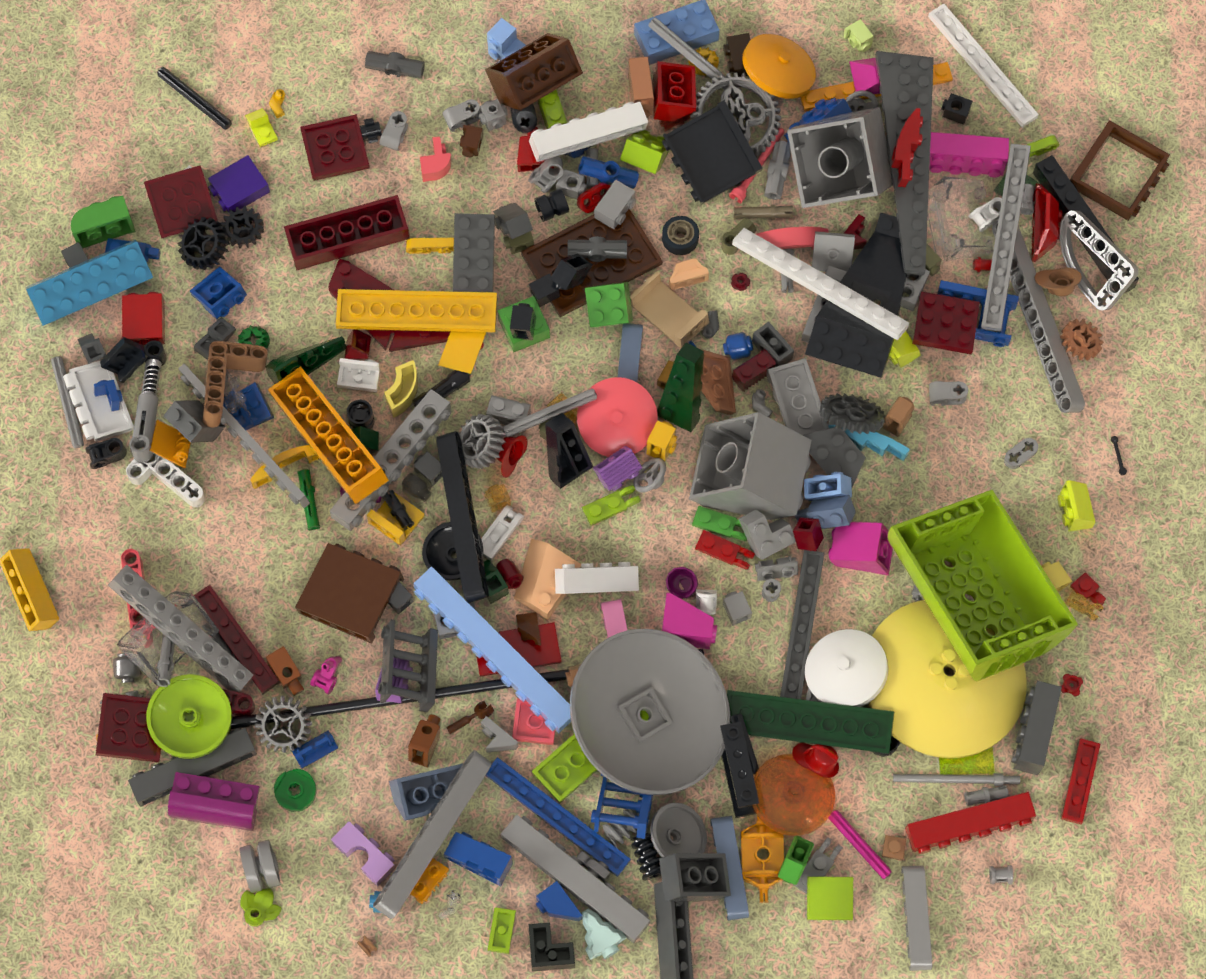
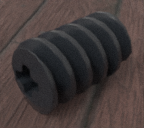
(524, 120)
(648, 857)

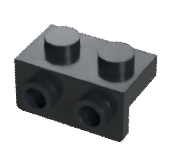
(124, 358)

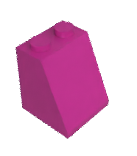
(862, 547)
(688, 622)

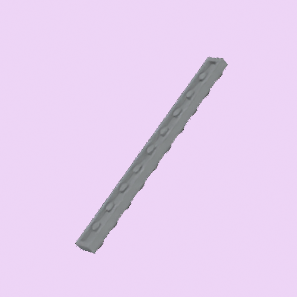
(1006, 237)
(248, 442)

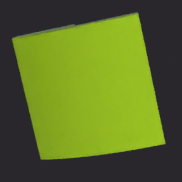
(829, 898)

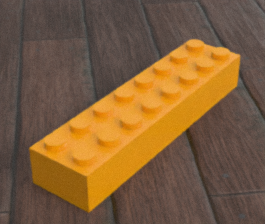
(328, 435)

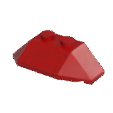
(1044, 222)

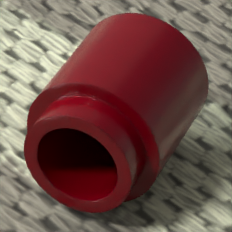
(510, 573)

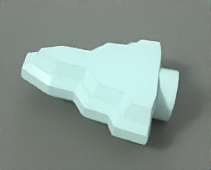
(600, 936)

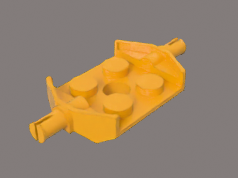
(758, 871)

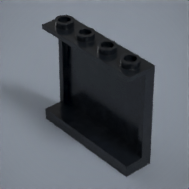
(712, 153)

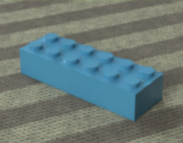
(89, 282)

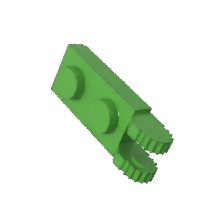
(717, 523)

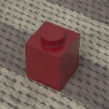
(808, 534)

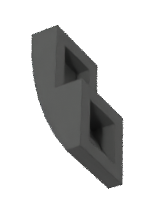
(219, 331)

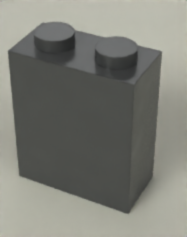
(188, 420)

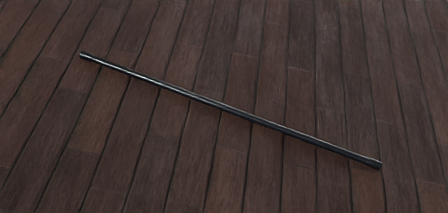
(248, 720)

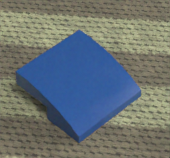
(256, 405)

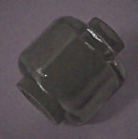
(416, 487)

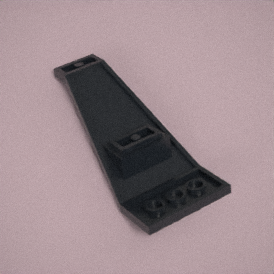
(877, 276)

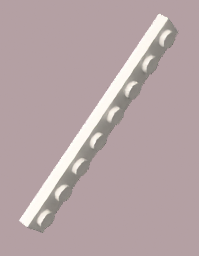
(983, 65)

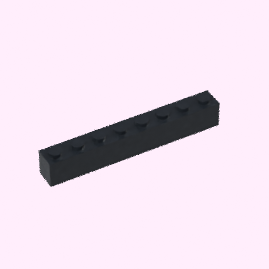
(1056, 182)

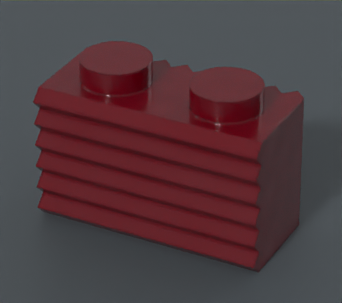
(753, 370)

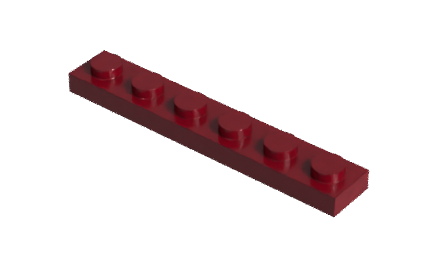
(237, 639)

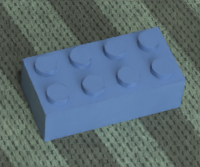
(691, 23)

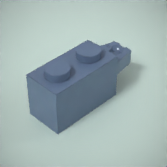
(830, 511)

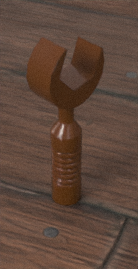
(480, 712)

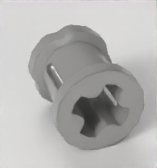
(775, 585)
(1001, 874)

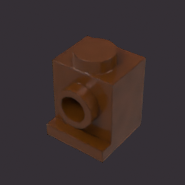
(471, 140)

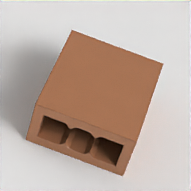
(641, 83)

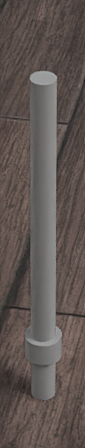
(996, 779)

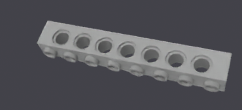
(430, 403)
(180, 629)

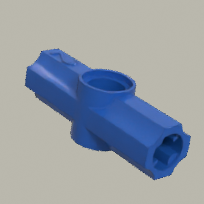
(597, 169)

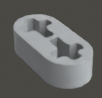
(1018, 449)

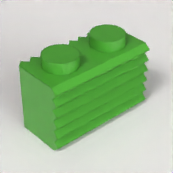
(795, 860)

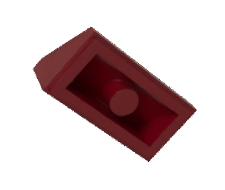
(357, 345)

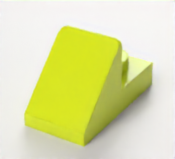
(261, 127)

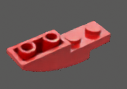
(906, 146)

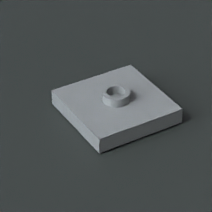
(832, 250)

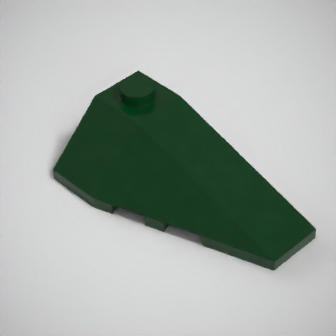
(308, 358)

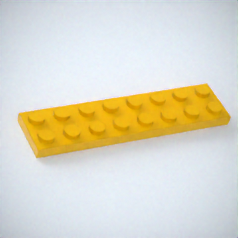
(416, 310)

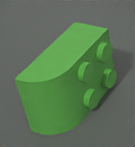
(102, 221)

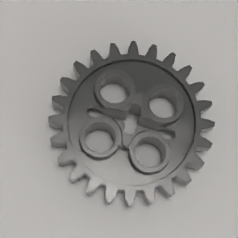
(852, 413)

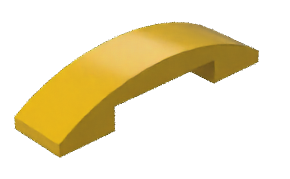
(282, 460)

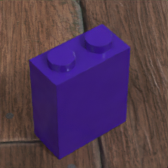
(238, 185)

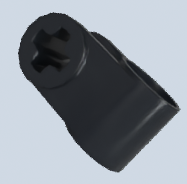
(104, 452)

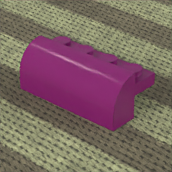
(213, 801)

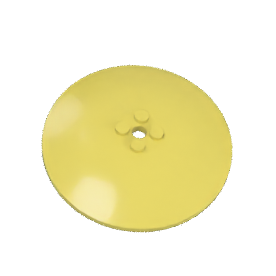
(939, 711)

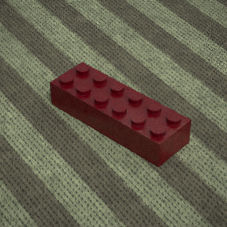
(347, 232)

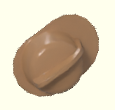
(1059, 281)

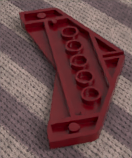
(352, 277)

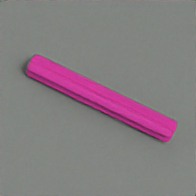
(860, 844)

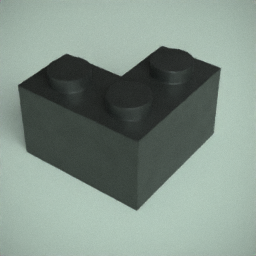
(548, 955)

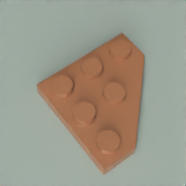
(718, 382)

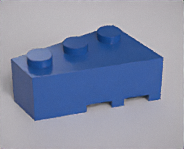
(478, 858)

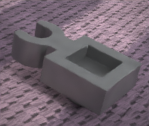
(598, 867)

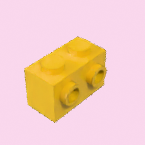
(661, 440)

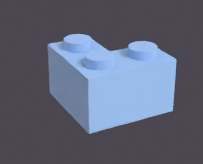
(503, 40)

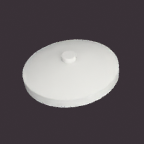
(846, 668)

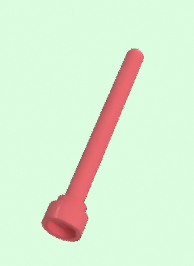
(740, 191)

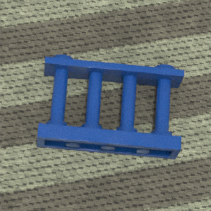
(961, 291)
(642, 807)

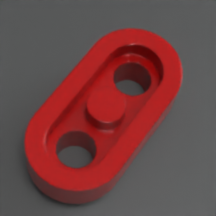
(593, 196)

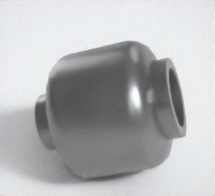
(125, 669)

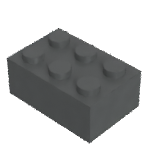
(695, 877)

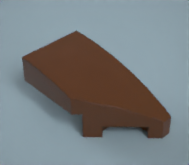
(528, 627)

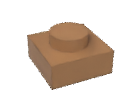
(894, 847)

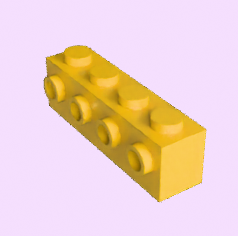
(29, 589)

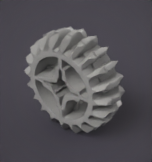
(485, 444)
(268, 735)

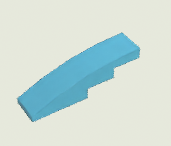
(878, 443)

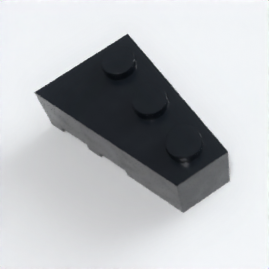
(565, 451)

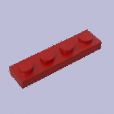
(1080, 781)

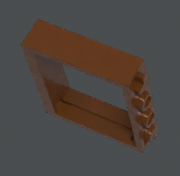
(1137, 144)

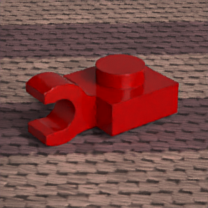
(1088, 588)

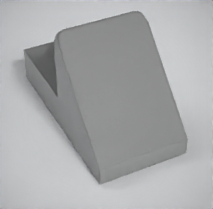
(502, 740)

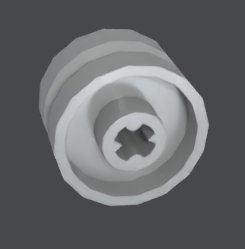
(263, 865)

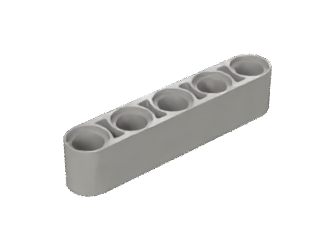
(917, 918)

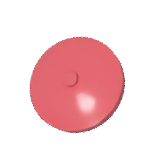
(618, 417)

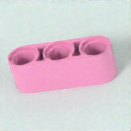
(613, 617)

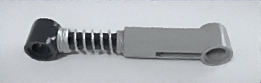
(147, 403)

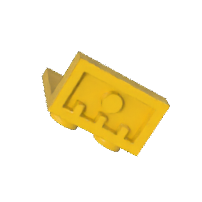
(389, 525)

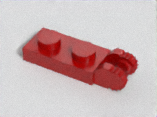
(723, 549)

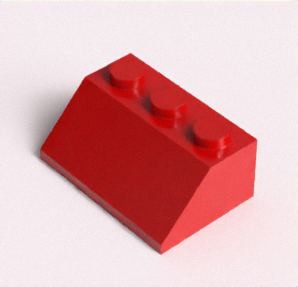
(673, 91)

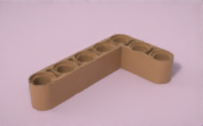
(222, 357)

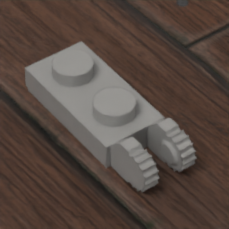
(818, 864)

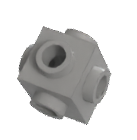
(492, 114)

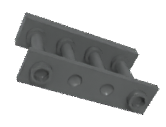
(427, 660)

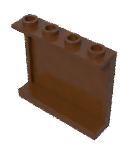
(348, 591)

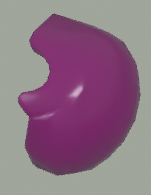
(686, 578)

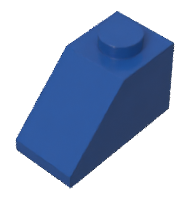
(557, 903)

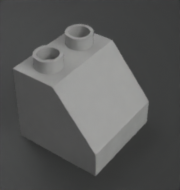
(840, 158)
(751, 467)

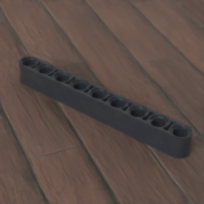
(462, 517)

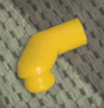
(276, 102)

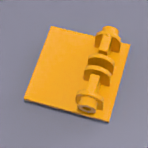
(170, 444)
(429, 880)

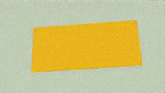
(462, 350)

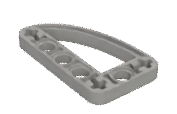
(1105, 255)

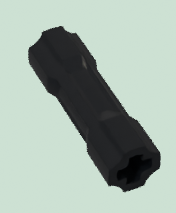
(452, 382)

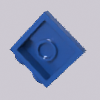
(218, 293)

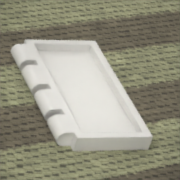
(96, 410)

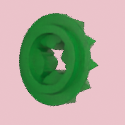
(258, 332)

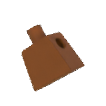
(277, 662)
(424, 740)

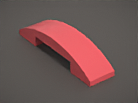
(792, 237)

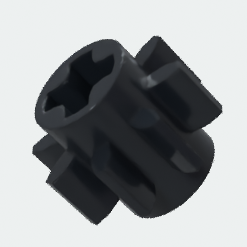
(370, 130)

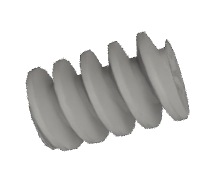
(617, 831)

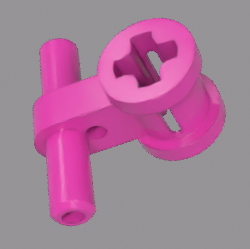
(324, 677)

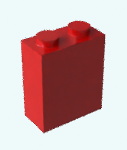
(143, 317)

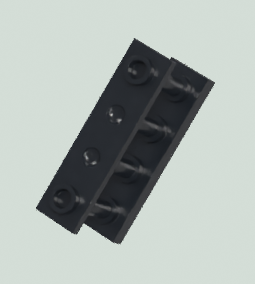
(738, 770)

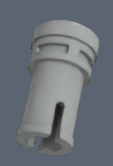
(1027, 203)

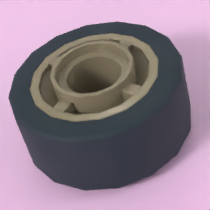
(680, 225)

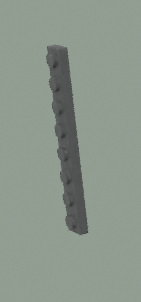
(802, 624)

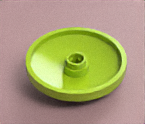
(189, 716)

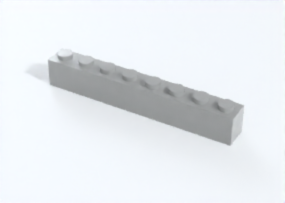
(575, 878)

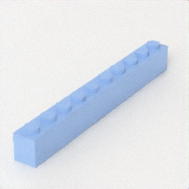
(494, 649)

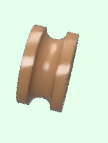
(367, 946)

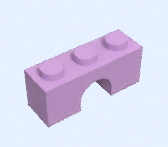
(351, 839)

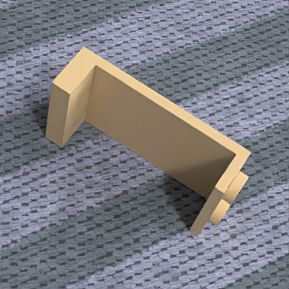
(668, 311)

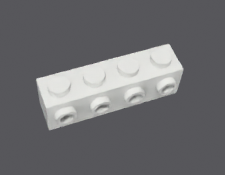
(596, 579)

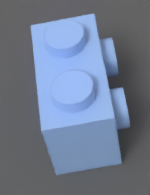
(827, 486)

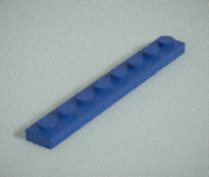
(557, 816)

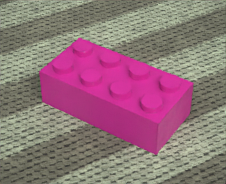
(968, 154)

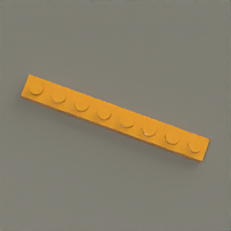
(941, 74)

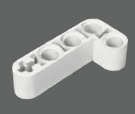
(169, 479)

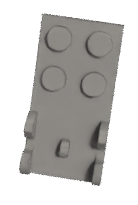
(797, 397)

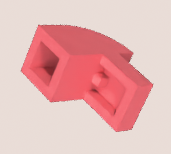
(437, 165)

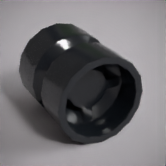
(551, 205)
(360, 414)

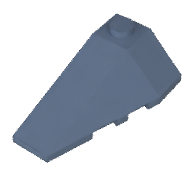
(420, 793)

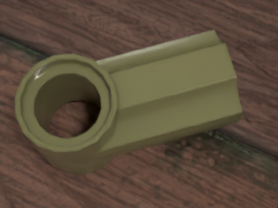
(729, 236)

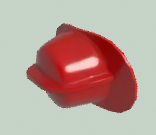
(513, 450)
(817, 758)

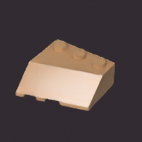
(538, 584)

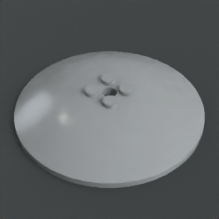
(678, 692)

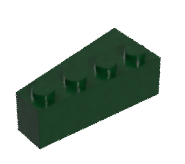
(682, 391)

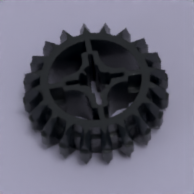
(210, 246)

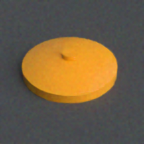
(779, 66)

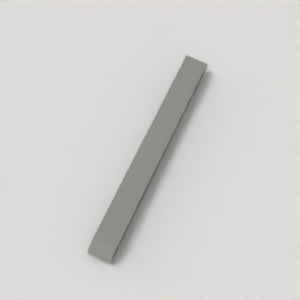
(1044, 330)

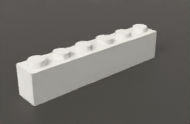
(588, 131)

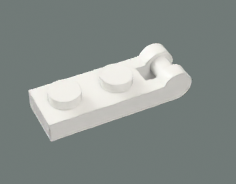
(500, 532)

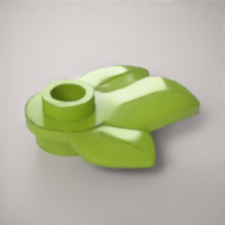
(259, 903)

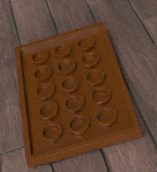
(546, 255)

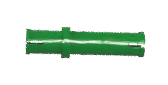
(306, 486)

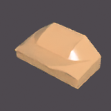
(687, 274)

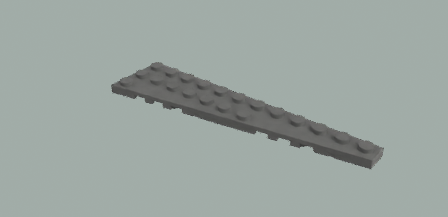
(904, 86)

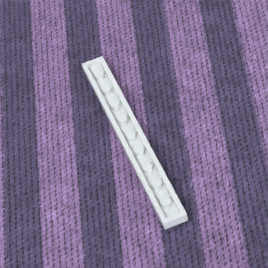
(820, 284)

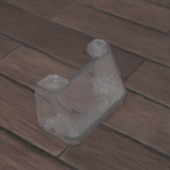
(951, 229)
(144, 640)

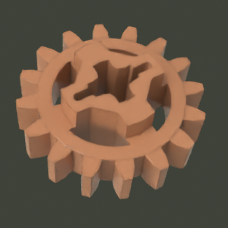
(1081, 339)

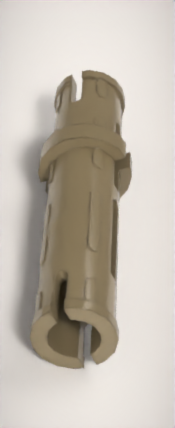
(763, 212)

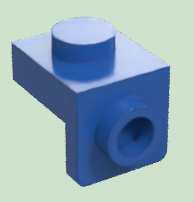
(108, 388)

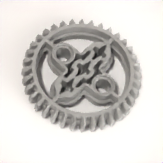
(739, 107)

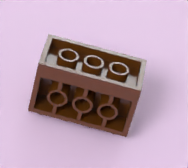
(534, 71)

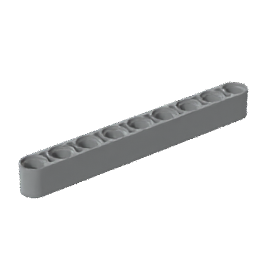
(432, 835)

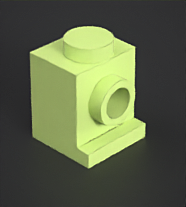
(859, 36)

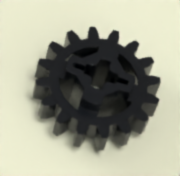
(244, 234)

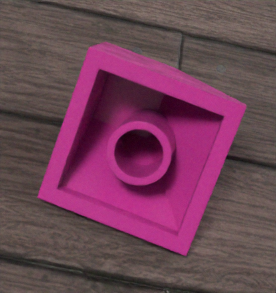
(865, 75)

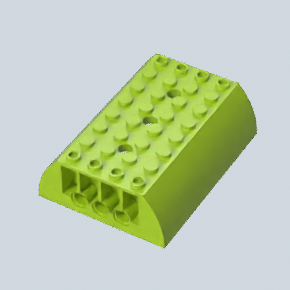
(996, 570)

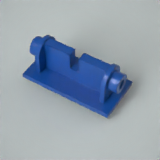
(315, 749)

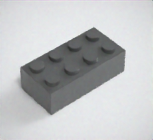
(473, 252)
(1036, 728)

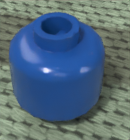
(738, 346)

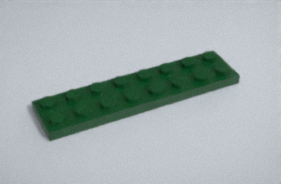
(813, 721)

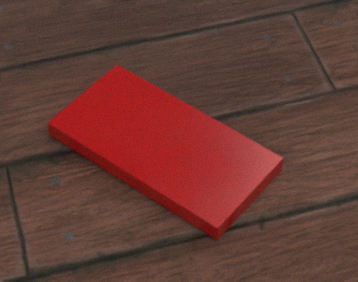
(536, 655)

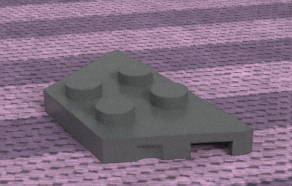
(836, 452)

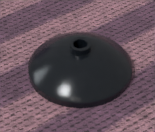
(438, 552)

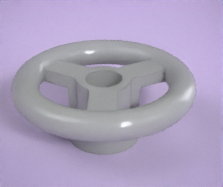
(854, 101)
(652, 476)

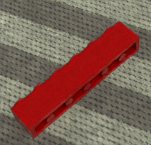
(971, 822)

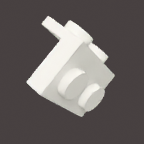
(359, 374)

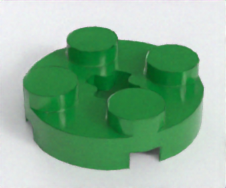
(298, 801)

